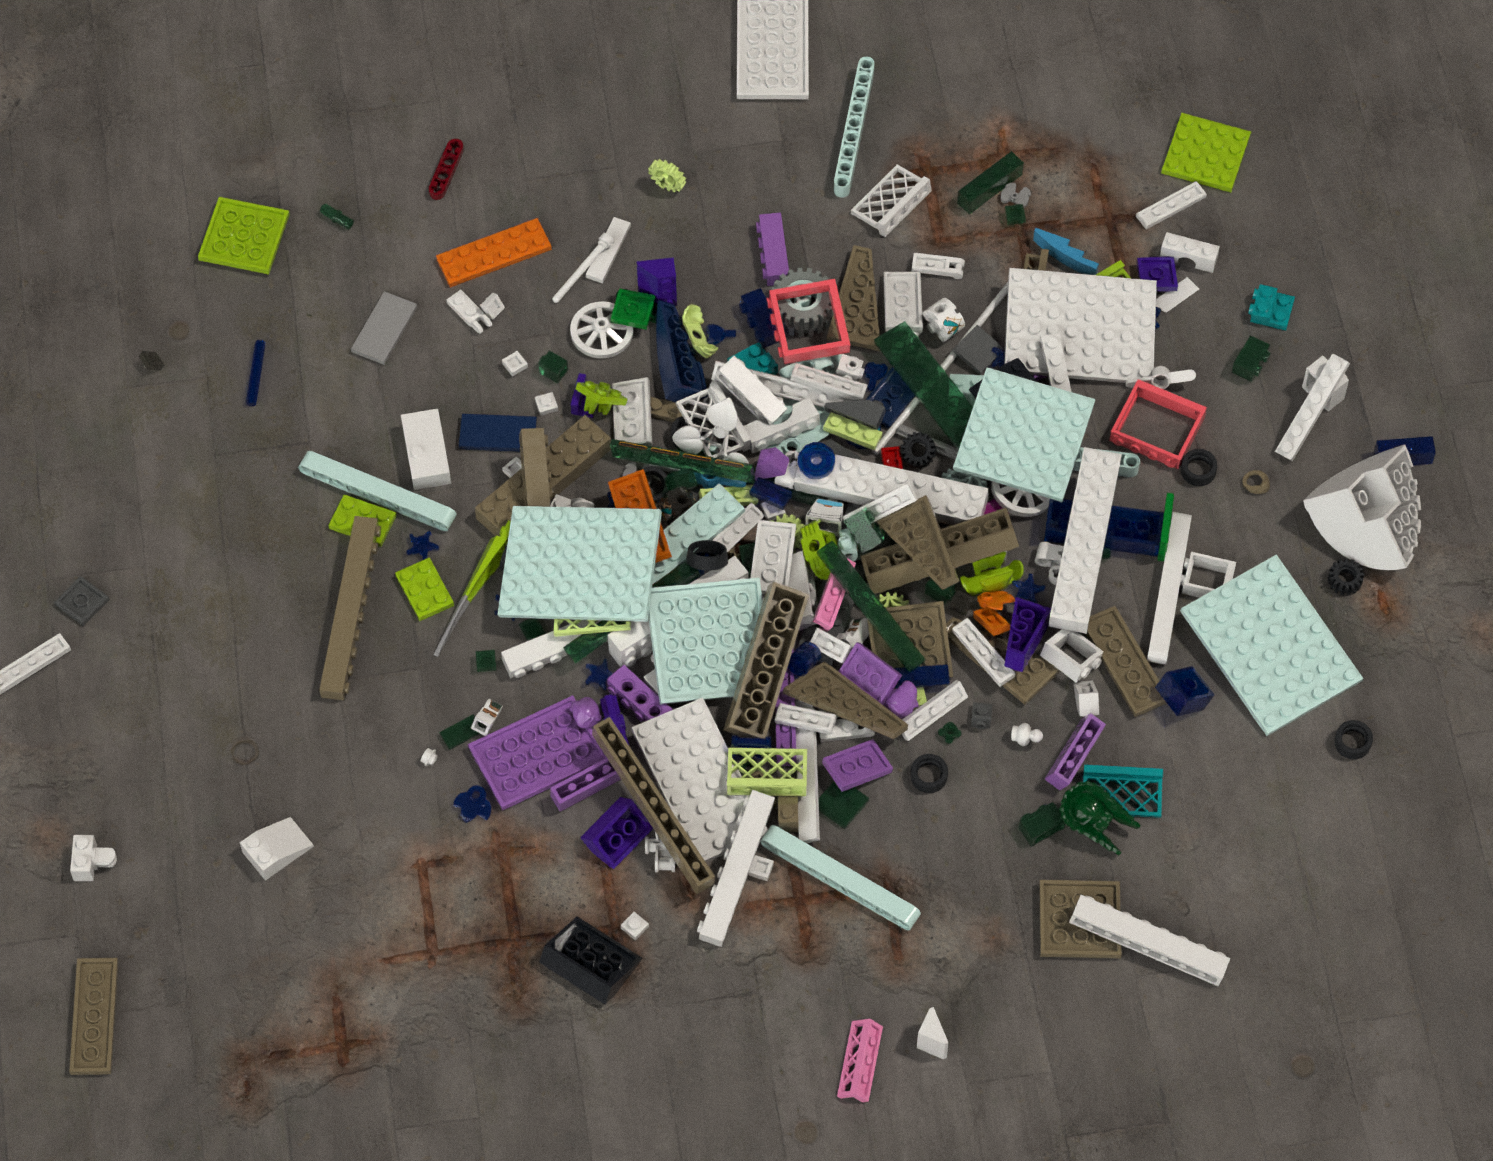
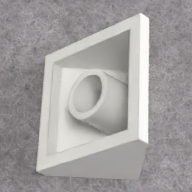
(932, 1037)

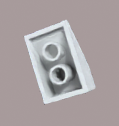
(275, 847)

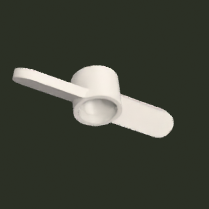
(1171, 377)

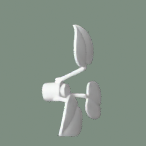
(725, 419)

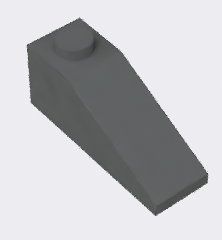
(861, 411)

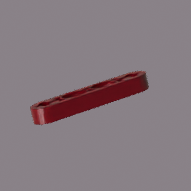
(447, 169)

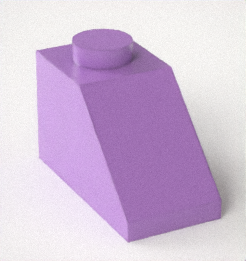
(771, 463)

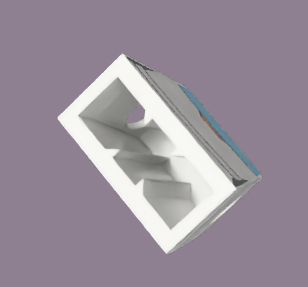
(830, 514)

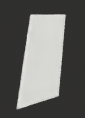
(1173, 298)

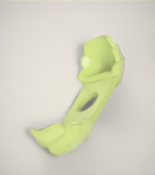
(692, 322)

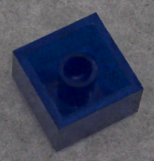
(1184, 691)

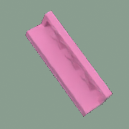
(830, 603)
(864, 1060)

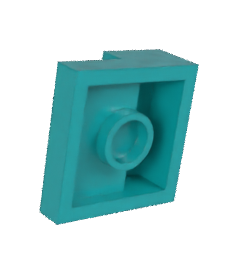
(1271, 307)
(757, 359)

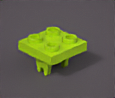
(601, 394)

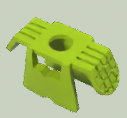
(810, 547)
(993, 579)

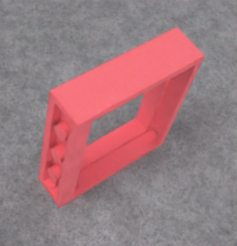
(816, 351)
(1167, 400)

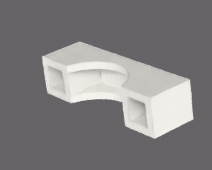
(802, 418)

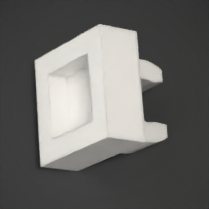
(492, 306)

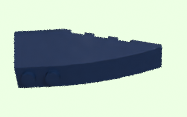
(677, 365)

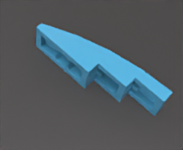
(1067, 255)

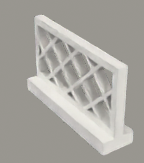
(904, 205)
(716, 395)

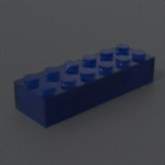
(1127, 531)

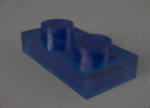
(770, 493)

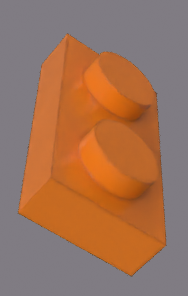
(991, 621)

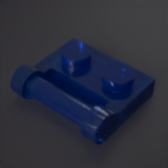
(738, 742)

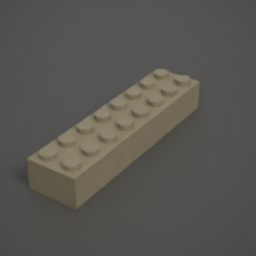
(569, 458)
(965, 542)
(766, 661)

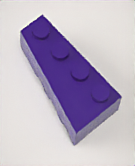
(1026, 631)

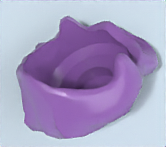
(902, 700)
(586, 712)

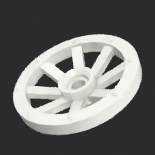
(599, 331)
(1012, 507)

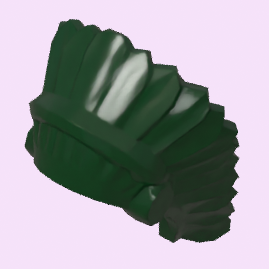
(1091, 810)

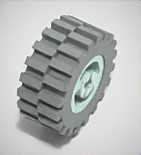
(801, 315)

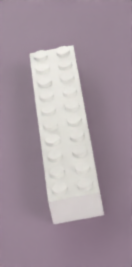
(865, 481)
(1085, 540)

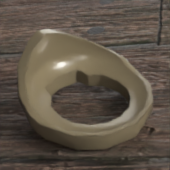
(1262, 488)

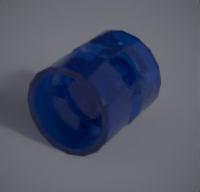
(804, 658)

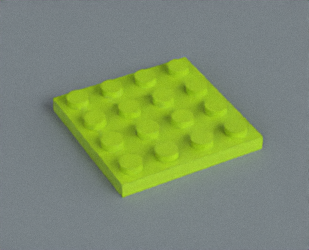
(1206, 152)
(243, 235)

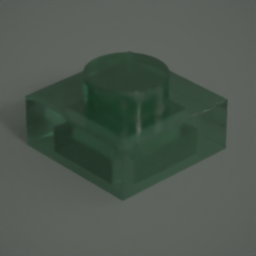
(1015, 214)
(485, 660)

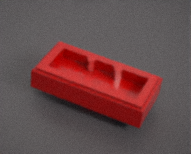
(891, 457)

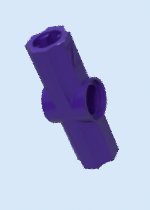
(611, 709)

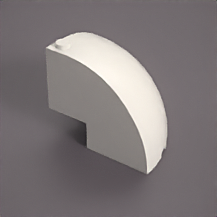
(1370, 510)

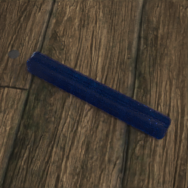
(255, 374)

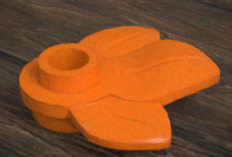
(995, 599)

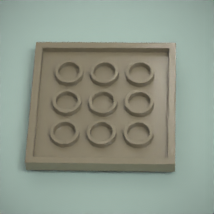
(925, 628)
(1057, 905)

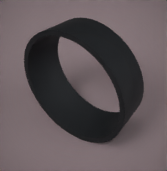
(703, 562)

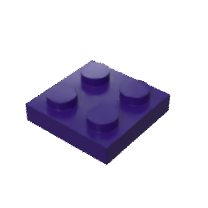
(1160, 270)

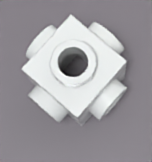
(850, 367)

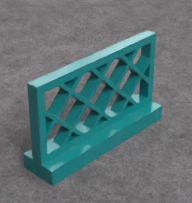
(1129, 774)

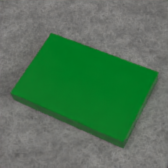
(1166, 526)

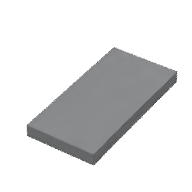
(384, 328)

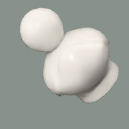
(1023, 734)

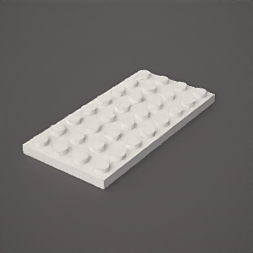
(772, 49)
(692, 771)

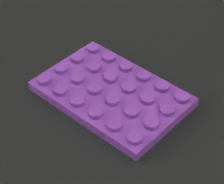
(535, 753)

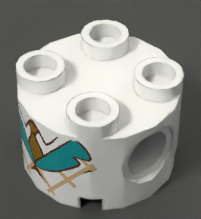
(943, 319)

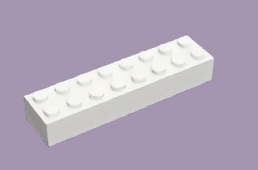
(632, 644)

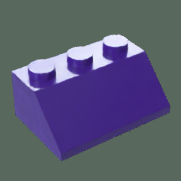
(658, 279)
(617, 832)

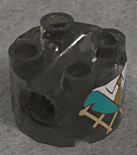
(676, 504)

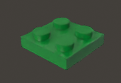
(633, 309)

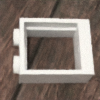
(1205, 562)
(1063, 662)

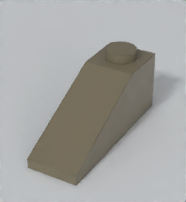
(788, 812)

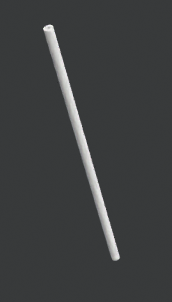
(945, 364)

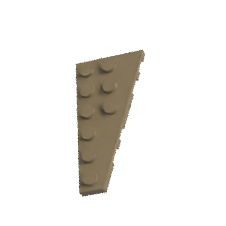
(858, 301)
(921, 538)
(1024, 684)
(838, 695)

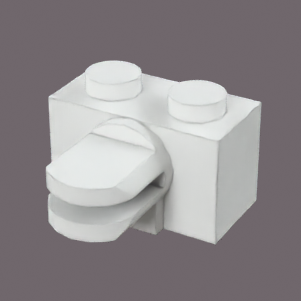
(88, 857)

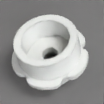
(429, 757)

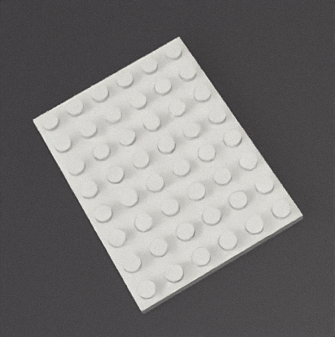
(1100, 319)

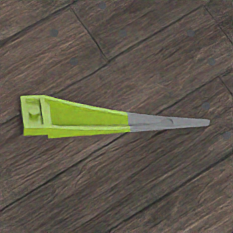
(486, 567)

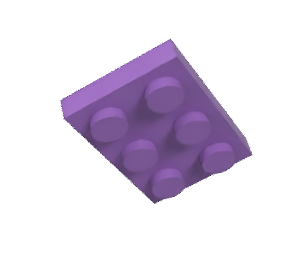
(870, 673)
(857, 765)

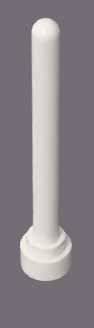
(605, 241)

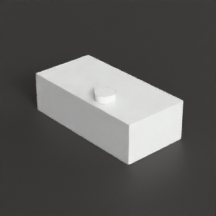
(425, 449)

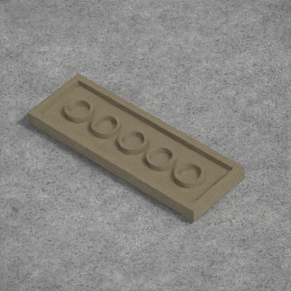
(1125, 661)
(94, 1016)

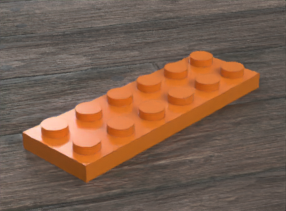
(493, 252)
(635, 493)

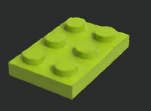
(350, 507)
(424, 589)

